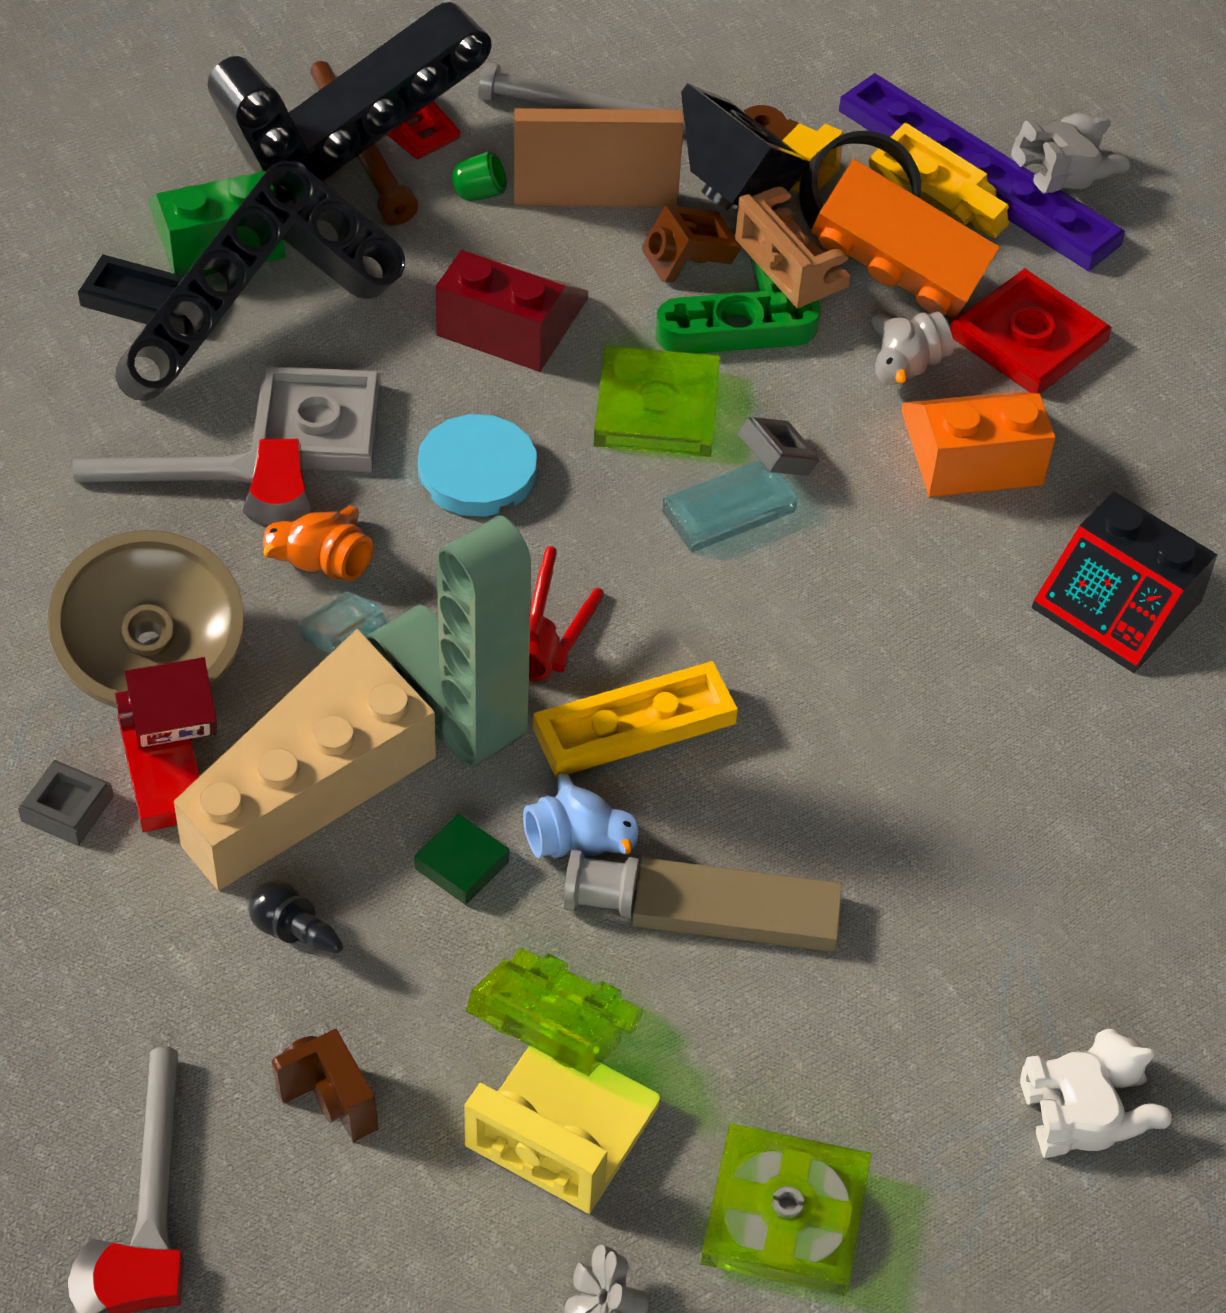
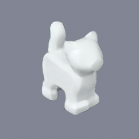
(1080, 1096)

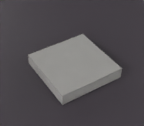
(326, 410)

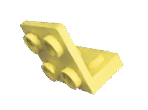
(559, 1125)

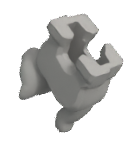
(1067, 152)

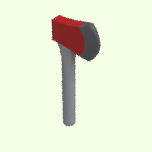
(271, 469)
(147, 1272)

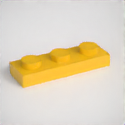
(634, 719)

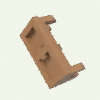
(786, 250)

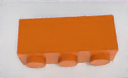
(903, 240)

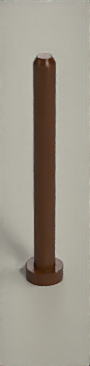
(396, 202)

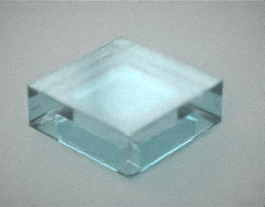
(339, 619)

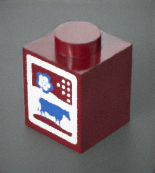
(167, 703)

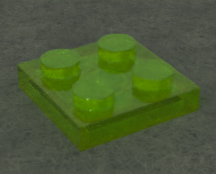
(657, 401)

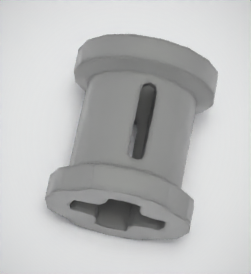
(601, 883)

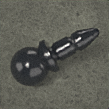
(281, 911)

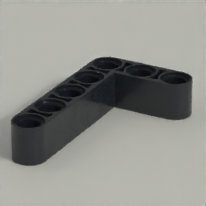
(356, 105)
(239, 263)

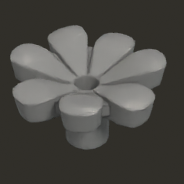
(604, 1286)

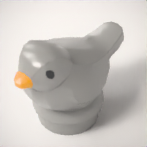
(910, 345)

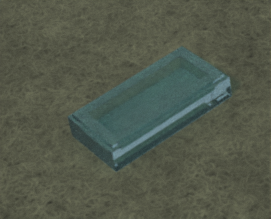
(728, 505)

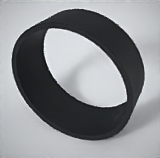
(808, 191)

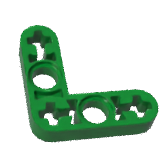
(767, 302)

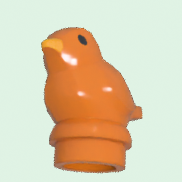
(321, 543)

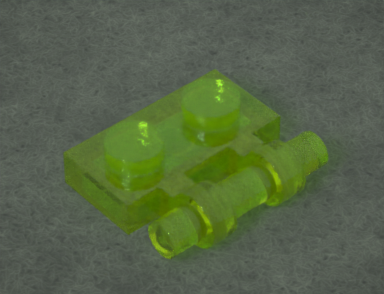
(554, 1009)

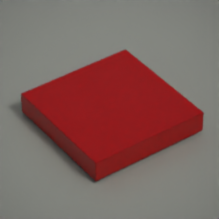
(1030, 332)

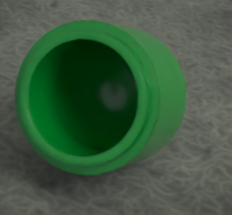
(479, 177)

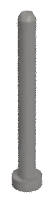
(495, 82)

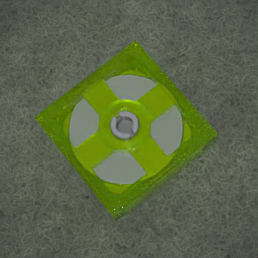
(786, 1209)

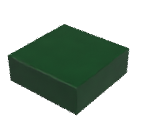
(461, 859)

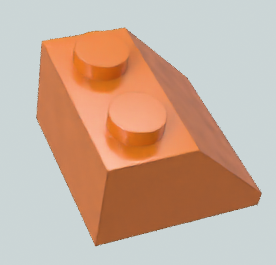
(980, 442)

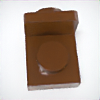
(685, 235)
(335, 1078)

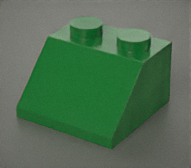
(195, 214)

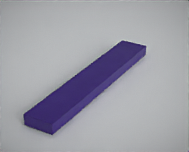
(1049, 217)

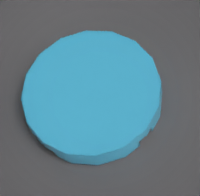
(477, 464)

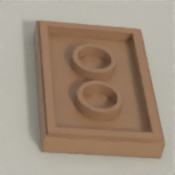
(597, 157)

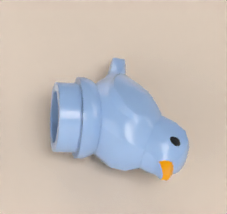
(577, 822)

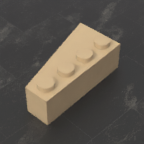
(306, 763)

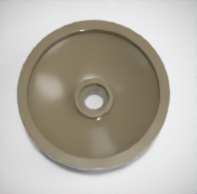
(137, 587)

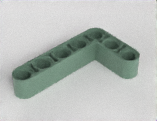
(476, 653)

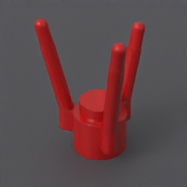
(545, 649)

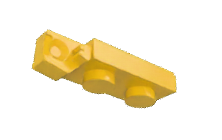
(946, 181)

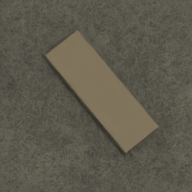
(737, 904)

